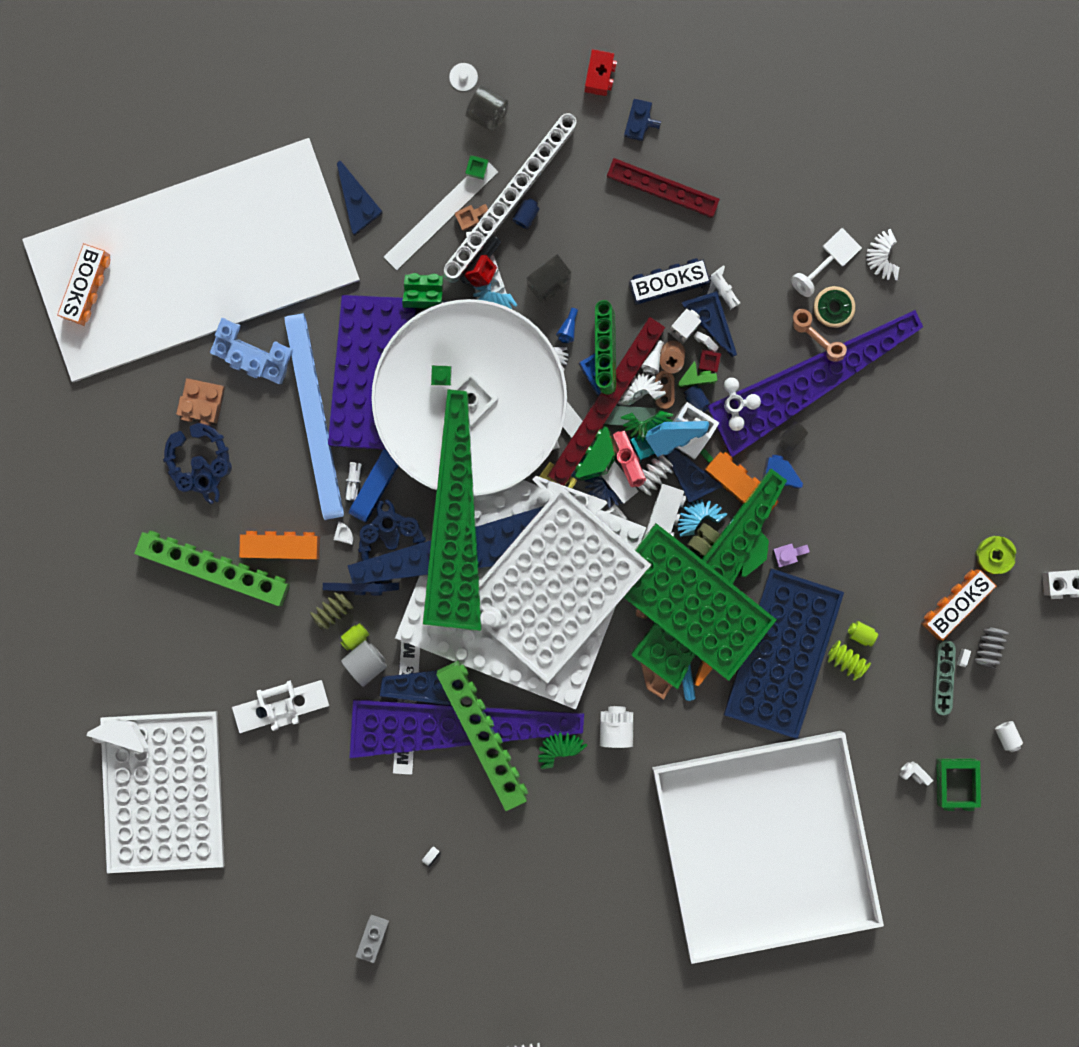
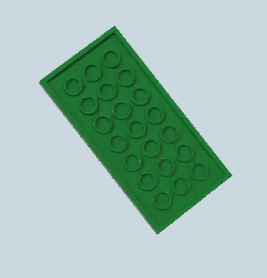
(697, 604)

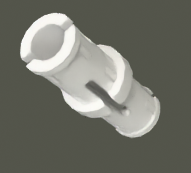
(724, 290)

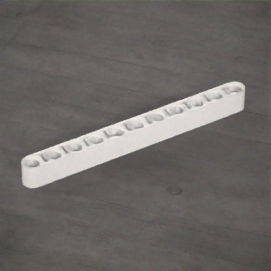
(511, 189)

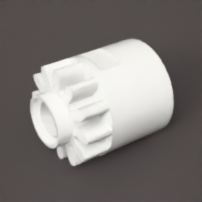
(616, 727)

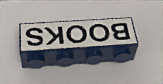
(669, 281)

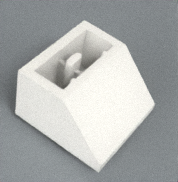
(690, 413)

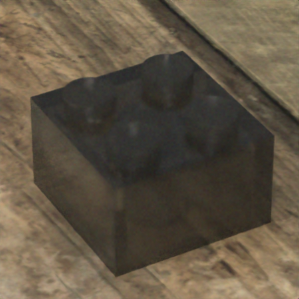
(549, 279)

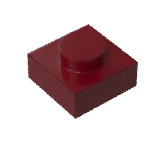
(709, 361)

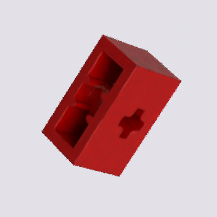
(599, 62)

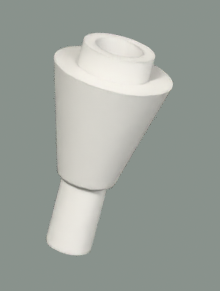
(652, 363)

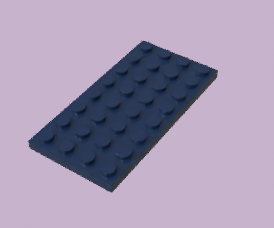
(781, 671)

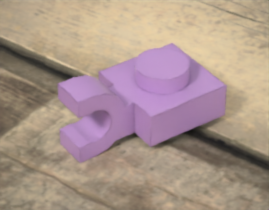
(787, 554)

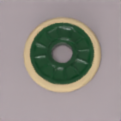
(840, 296)

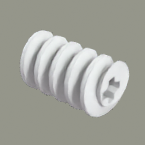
(655, 473)

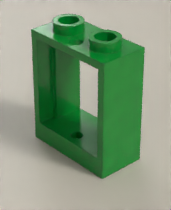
(962, 763)

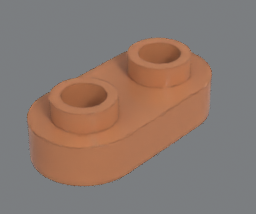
(668, 388)

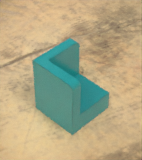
(641, 449)

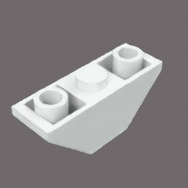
(120, 734)

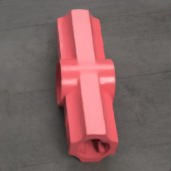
(631, 467)

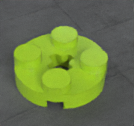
(1007, 555)

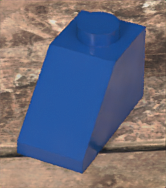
(784, 469)

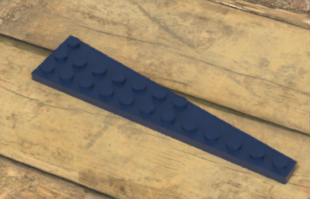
(412, 561)

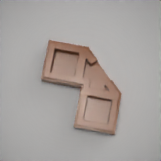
(655, 683)

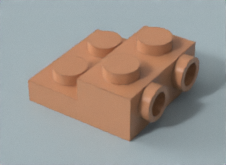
(200, 402)

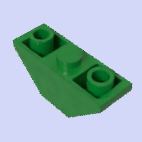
(598, 457)
(756, 556)

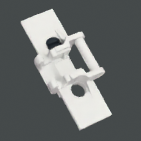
(280, 713)

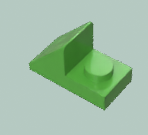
(691, 379)

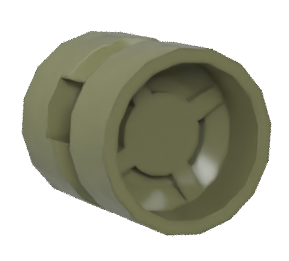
(704, 540)

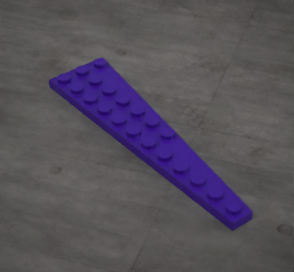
(805, 383)
(410, 727)

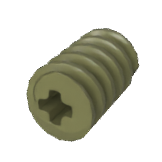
(331, 610)

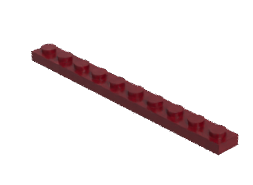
(605, 403)

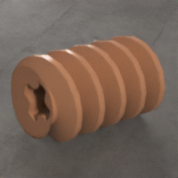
(673, 364)

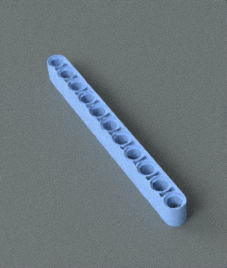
(314, 416)

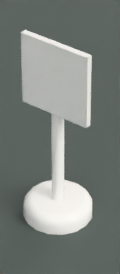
(840, 247)

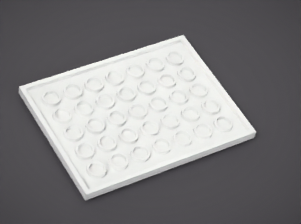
(558, 583)
(167, 800)

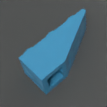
(672, 434)

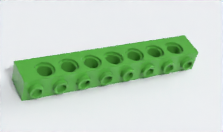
(147, 549)
(509, 797)

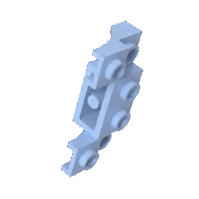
(250, 358)

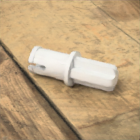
(353, 481)

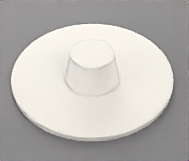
(463, 77)

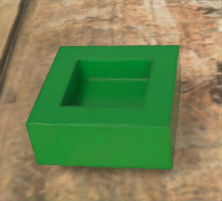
(477, 167)
(441, 375)

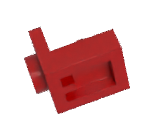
(482, 272)

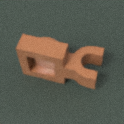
(469, 217)

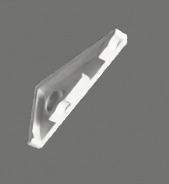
(592, 503)

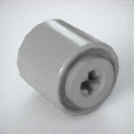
(364, 663)

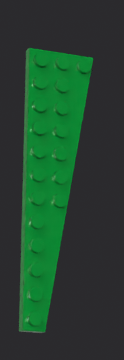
(453, 563)
(661, 650)

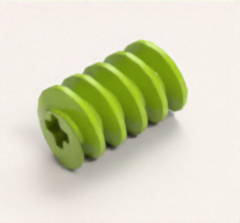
(848, 661)

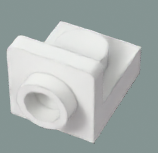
(919, 774)

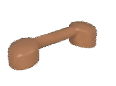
(802, 323)

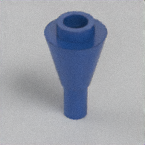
(567, 330)

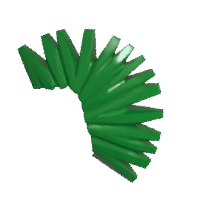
(644, 426)
(558, 747)

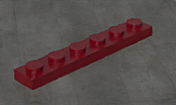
(663, 187)

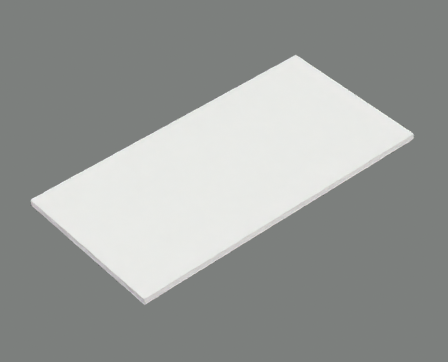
(195, 255)

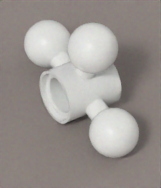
(752, 402)

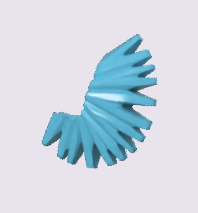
(487, 295)
(697, 514)

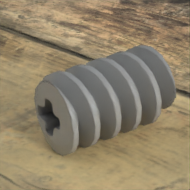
(991, 647)

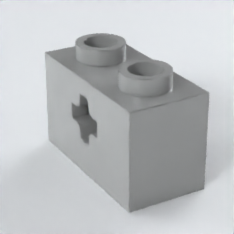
(372, 938)

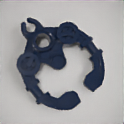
(200, 468)
(390, 536)

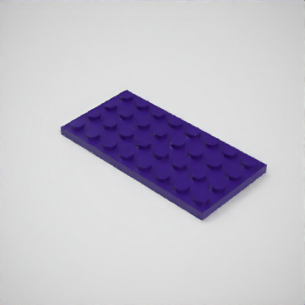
(363, 334)

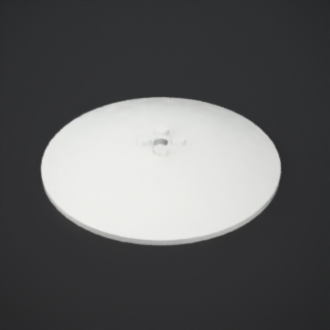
(498, 360)

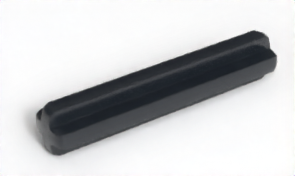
(488, 250)

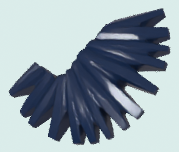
(602, 491)

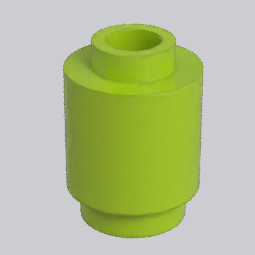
(862, 634)
(354, 637)

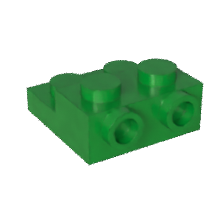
(422, 290)

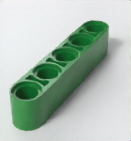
(602, 339)

